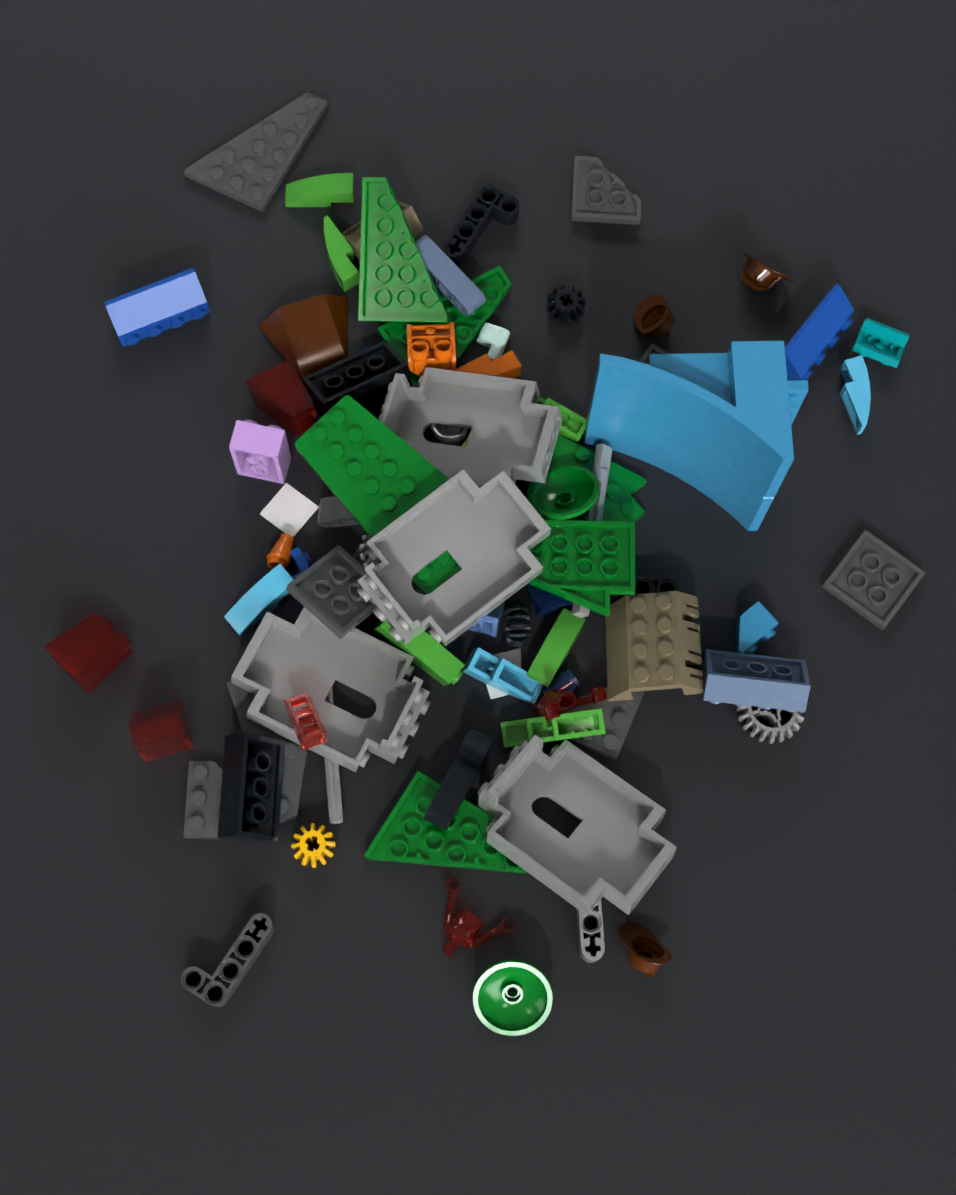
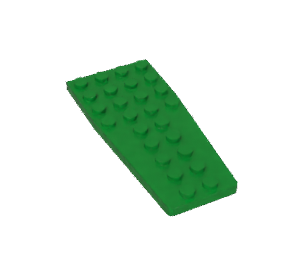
(373, 475)

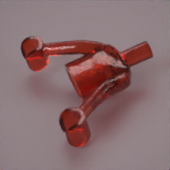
(559, 700)
(465, 926)

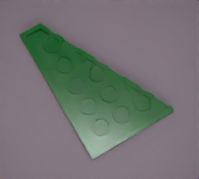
(392, 270)
(494, 287)
(415, 841)

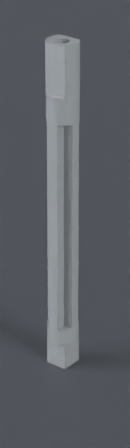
(601, 470)

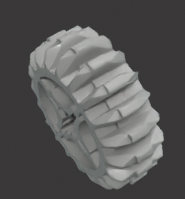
(773, 720)

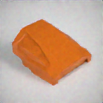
(431, 347)

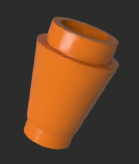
(281, 552)

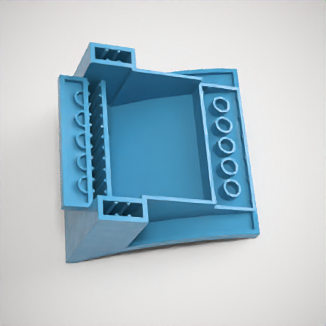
(704, 419)

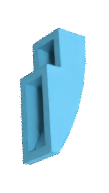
(856, 392)
(259, 599)
(502, 675)

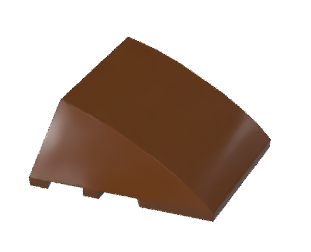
(310, 332)

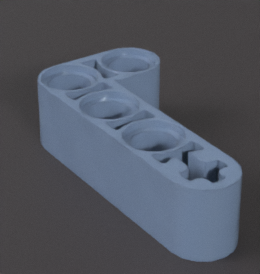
(450, 278)

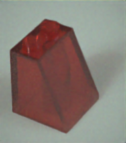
(283, 398)
(90, 651)
(160, 731)

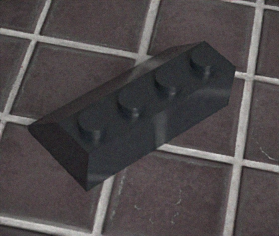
(361, 376)
(251, 788)

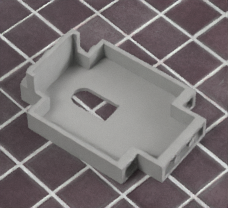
(504, 420)
(486, 535)
(309, 657)
(610, 851)

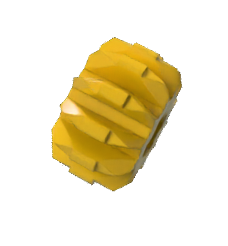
(304, 850)

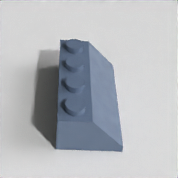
(755, 681)

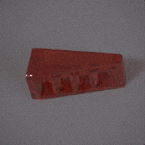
(310, 735)

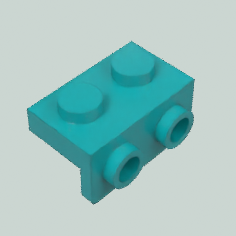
(880, 342)

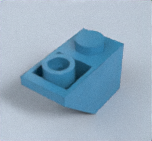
(754, 627)

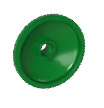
(565, 493)
(515, 1011)

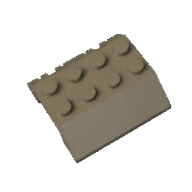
(653, 644)

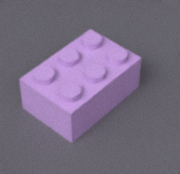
(260, 451)

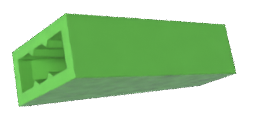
(427, 654)

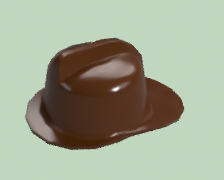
(759, 276)
(654, 317)
(644, 949)

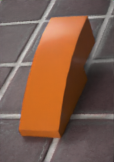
(503, 366)

